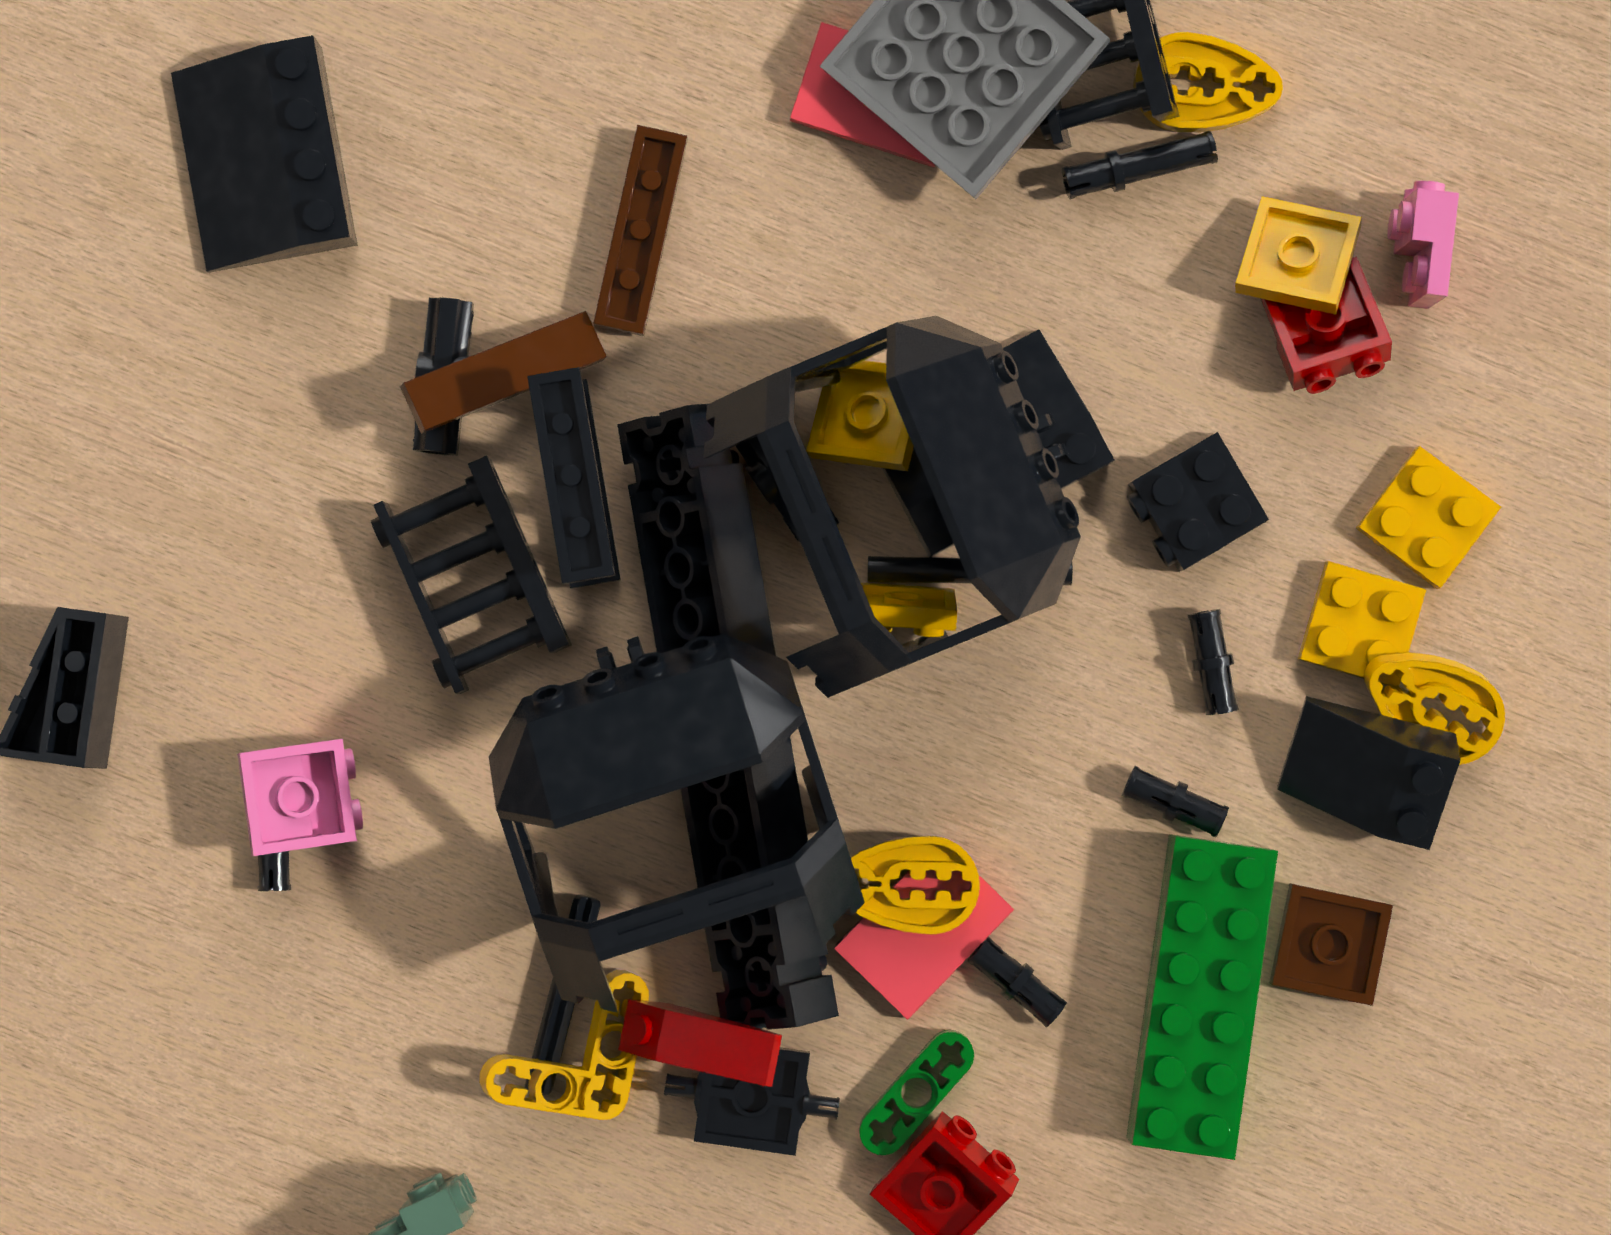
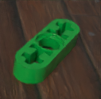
(899, 1128)

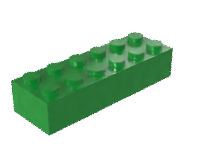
(1201, 996)

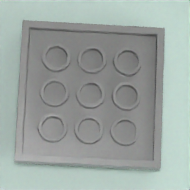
(965, 74)

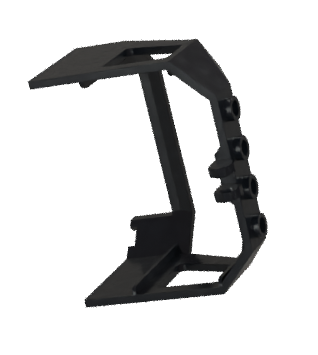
(978, 457)
(640, 736)

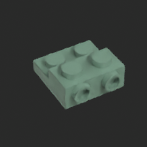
(432, 1208)

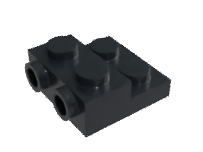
(1196, 503)

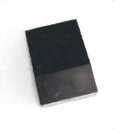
(1371, 770)

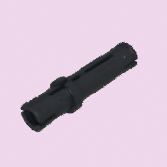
(1121, 169)

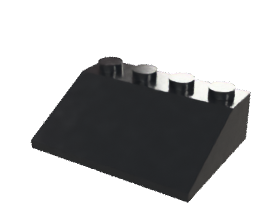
(264, 155)
(1048, 391)

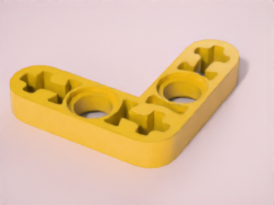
(579, 1080)

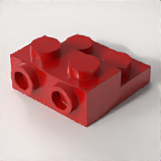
(1326, 345)
(946, 1181)

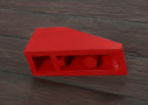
(699, 1041)

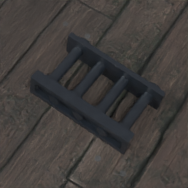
(1139, 45)
(574, 478)
(501, 536)

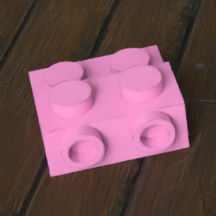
(1425, 230)
(299, 796)

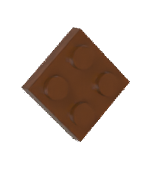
(1331, 944)

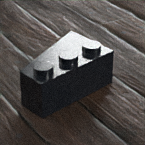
(70, 693)

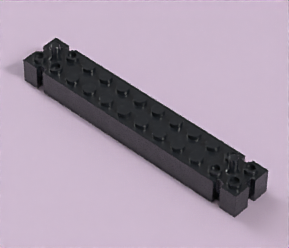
(709, 582)

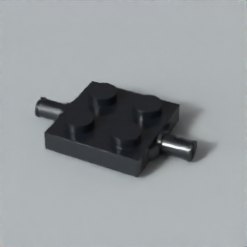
(754, 1114)

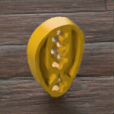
(1230, 67)
(1457, 685)
(918, 855)

